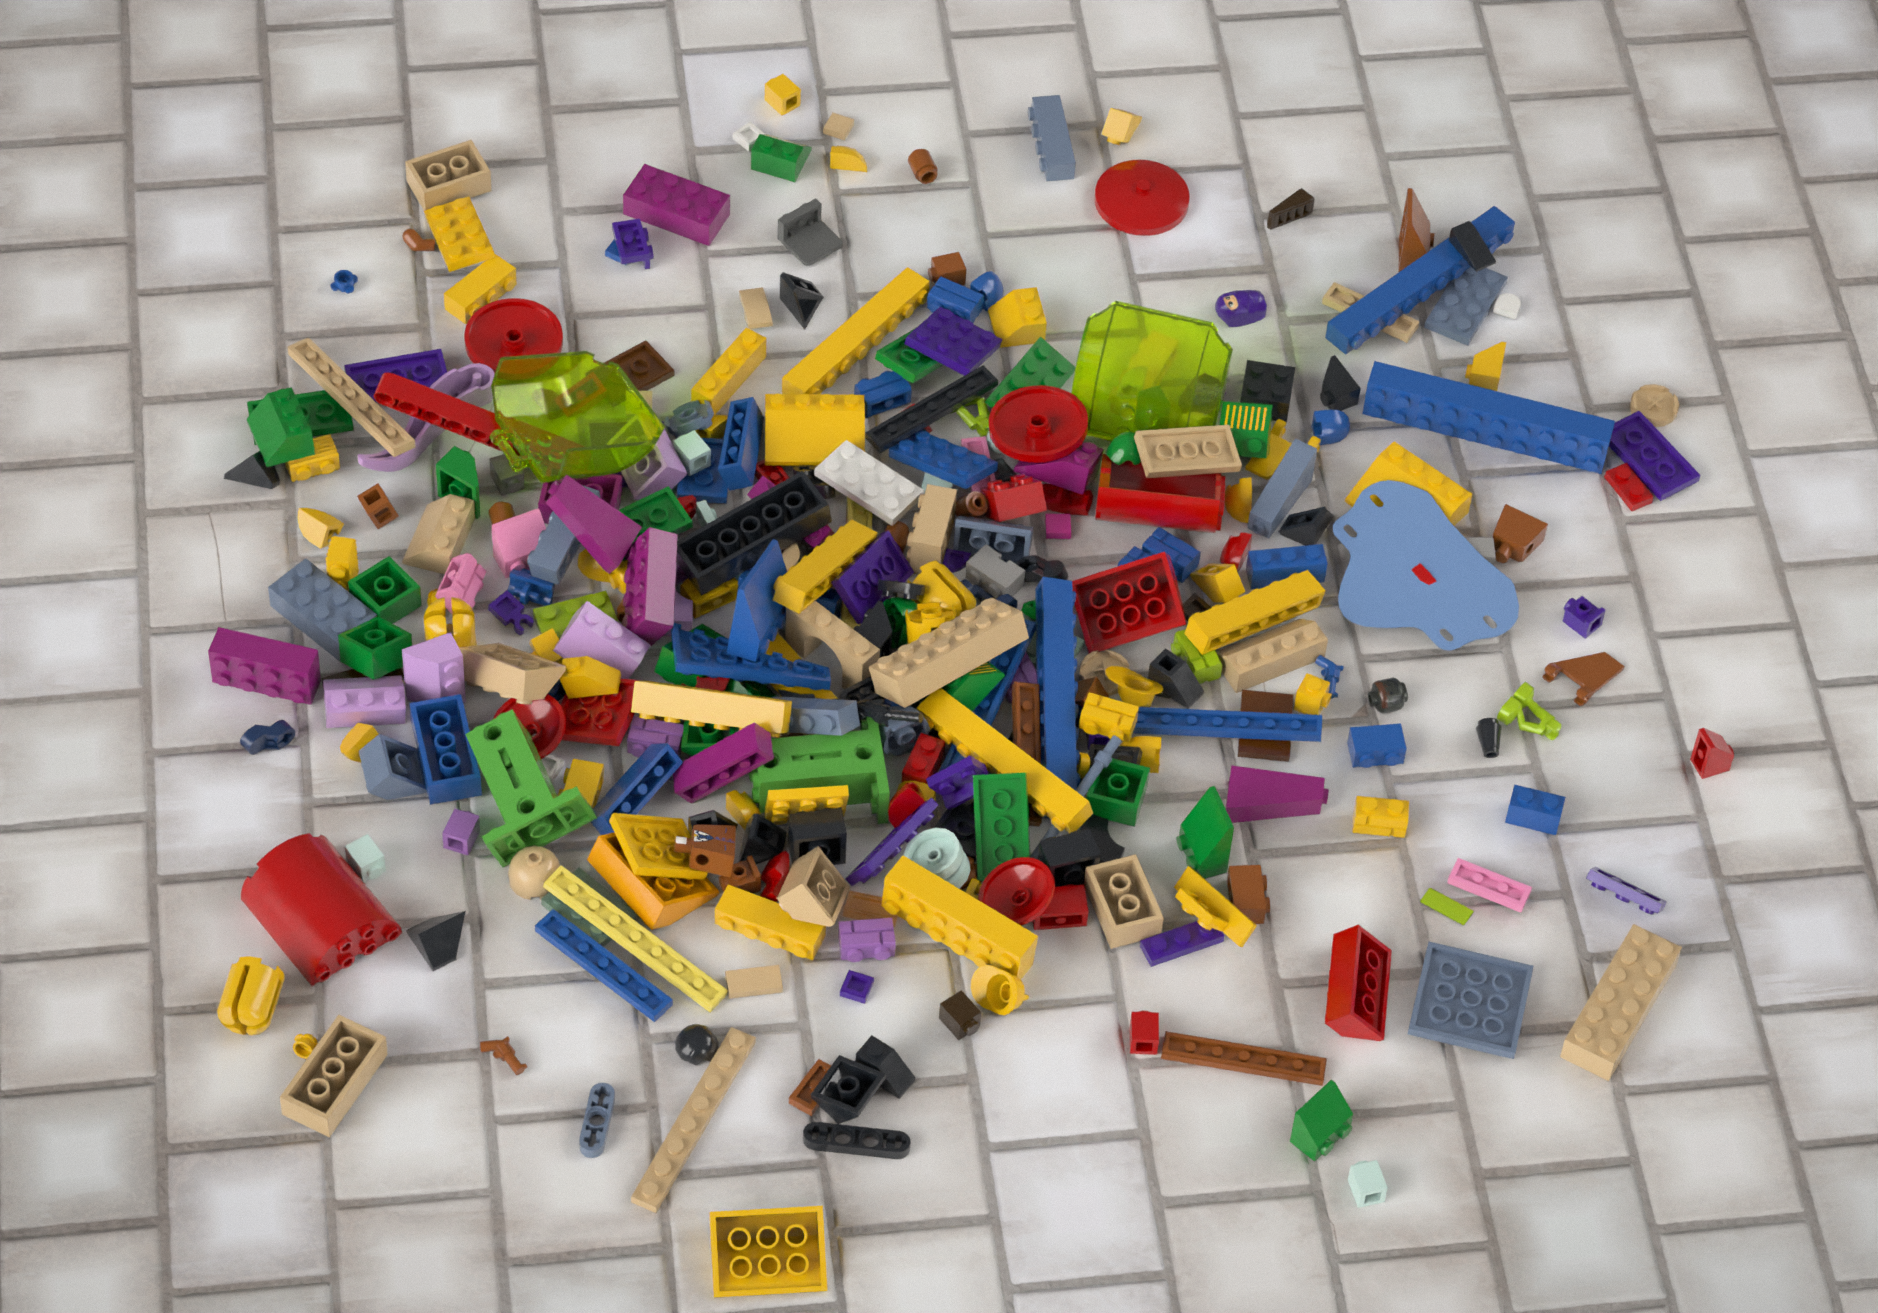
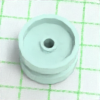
(940, 854)

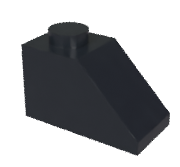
(1339, 387)
(886, 1060)

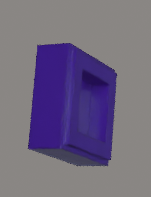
(857, 986)

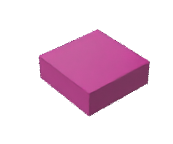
(1058, 526)

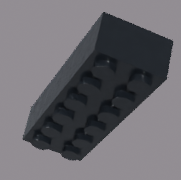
(743, 534)

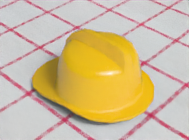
(1133, 687)
(997, 989)

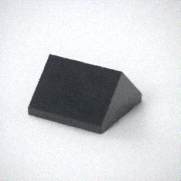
(847, 1089)

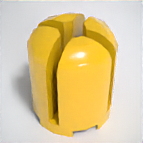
(943, 587)
(925, 617)
(463, 622)
(250, 996)

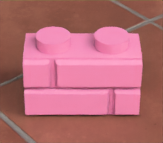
(461, 580)

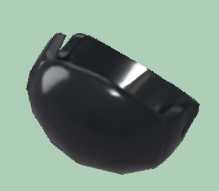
(696, 1044)

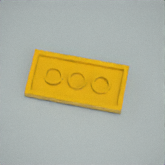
(459, 234)

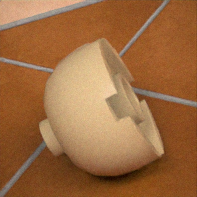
(530, 870)

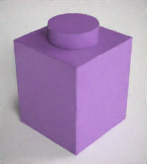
(461, 831)

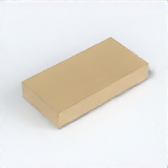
(753, 981)

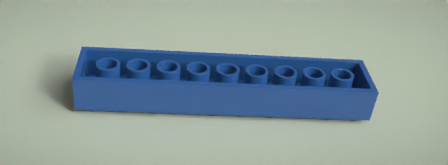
(1488, 417)

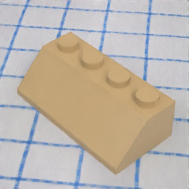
(1272, 654)
(510, 671)

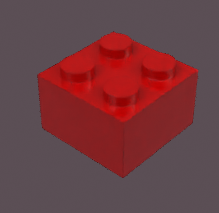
(1014, 498)

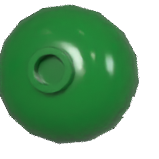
(896, 611)

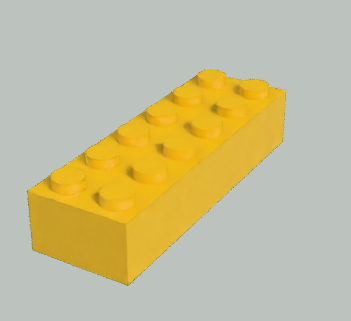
(957, 919)

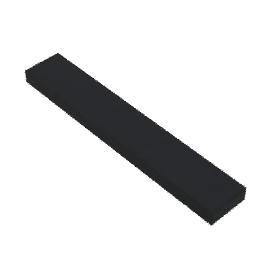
(931, 409)

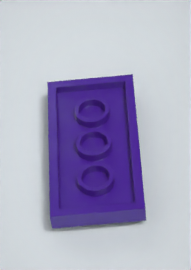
(418, 367)
(1651, 456)
(859, 580)
(891, 844)

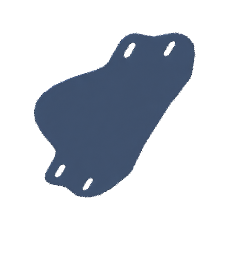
(1398, 536)

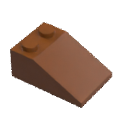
(1414, 232)

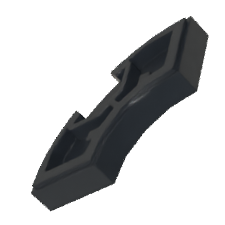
(1107, 846)

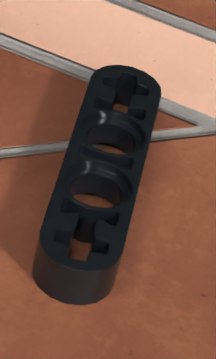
(856, 1145)

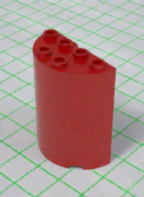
(1163, 502)
(316, 907)

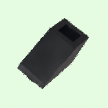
(1175, 678)

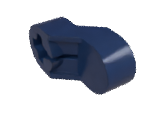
(271, 737)

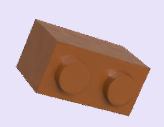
(1246, 891)

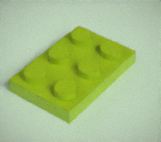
(559, 614)

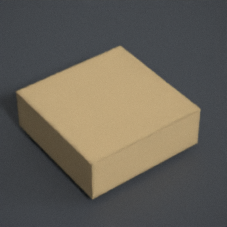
(838, 126)

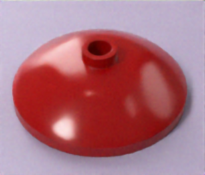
(543, 718)
(1019, 889)

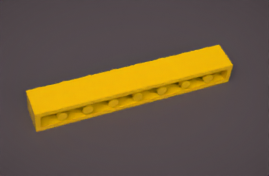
(858, 335)
(977, 738)

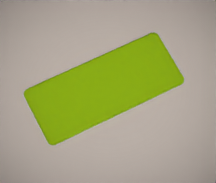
(1446, 906)

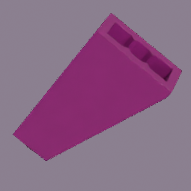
(593, 522)
(1272, 794)

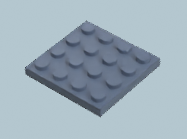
(1470, 1000)

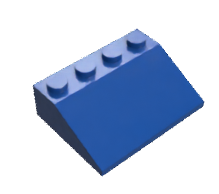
(755, 612)

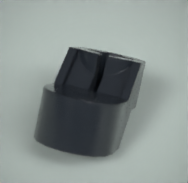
(824, 489)
(1037, 567)

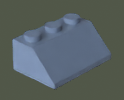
(1008, 539)

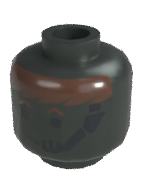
(1388, 695)

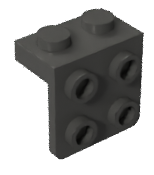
(807, 234)

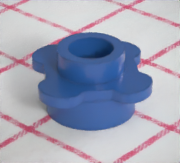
(344, 281)

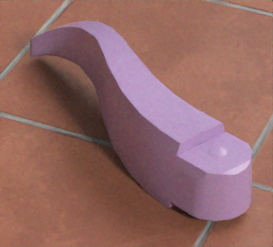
(468, 384)

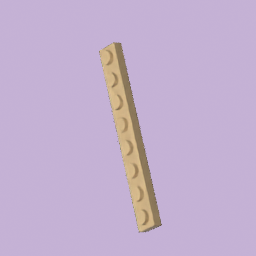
(351, 397)
(693, 1120)

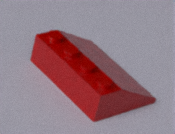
(1128, 602)

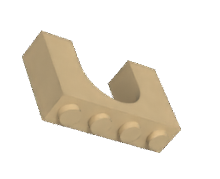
(817, 624)

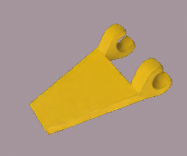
(1278, 447)

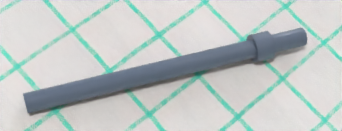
(1101, 761)

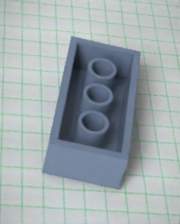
(317, 605)

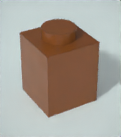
(949, 267)

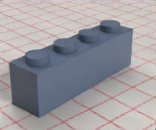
(1052, 138)
(554, 550)
(822, 716)

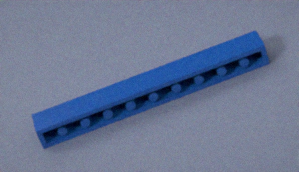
(1412, 285)
(1056, 678)

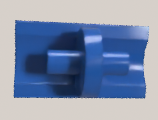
(530, 588)

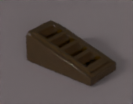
(1291, 209)

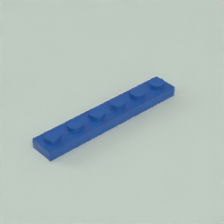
(603, 965)

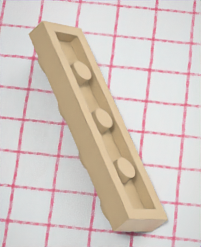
(1341, 298)

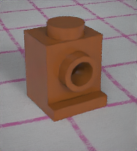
(377, 506)
(743, 876)

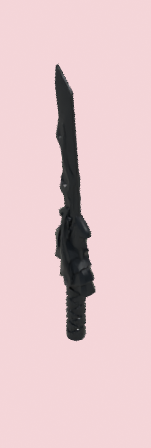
(874, 709)

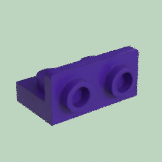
(632, 242)
(956, 781)

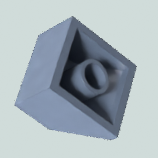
(391, 768)

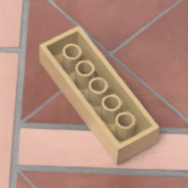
(948, 652)
(1620, 1002)

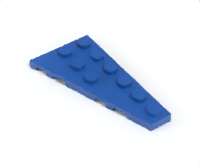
(708, 656)

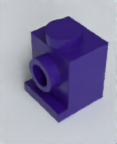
(1583, 616)

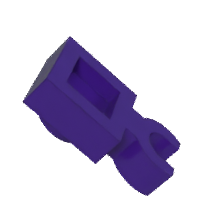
(509, 610)

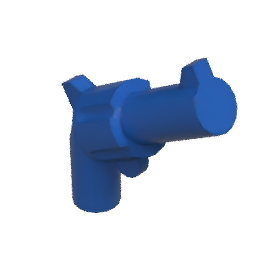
(1330, 672)

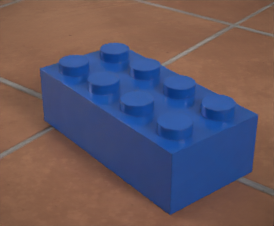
(444, 750)

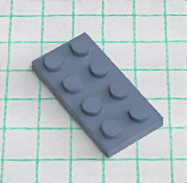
(1466, 304)

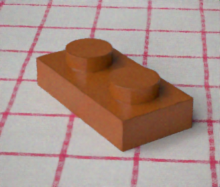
(801, 1095)

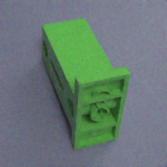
(828, 761)
(523, 790)

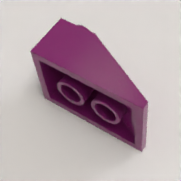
(1071, 472)

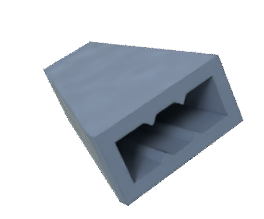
(1283, 489)

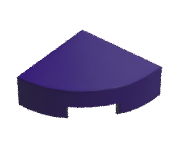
(955, 559)

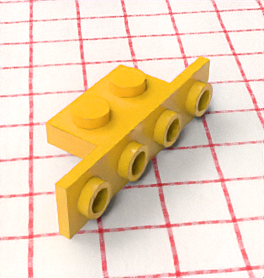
(1212, 908)

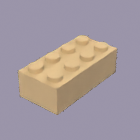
(333, 1075)

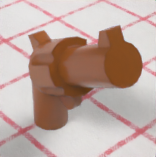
(504, 1051)

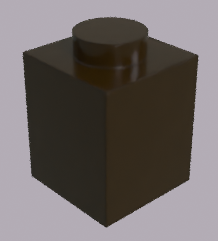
(960, 1015)

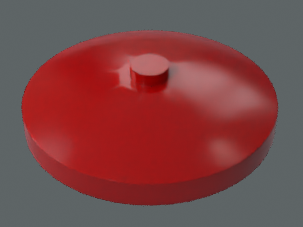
(1142, 197)
(511, 329)
(1038, 424)

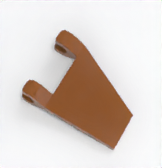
(1587, 671)

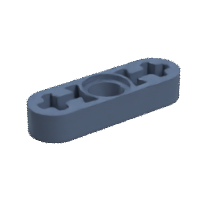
(600, 1130)

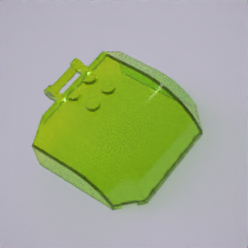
(1149, 371)
(570, 416)

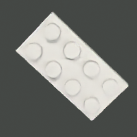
(868, 482)

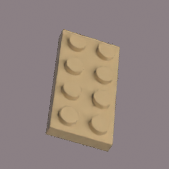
(1187, 451)

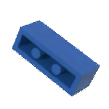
(1279, 563)

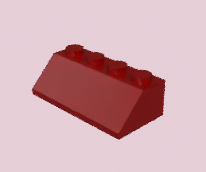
(1358, 985)

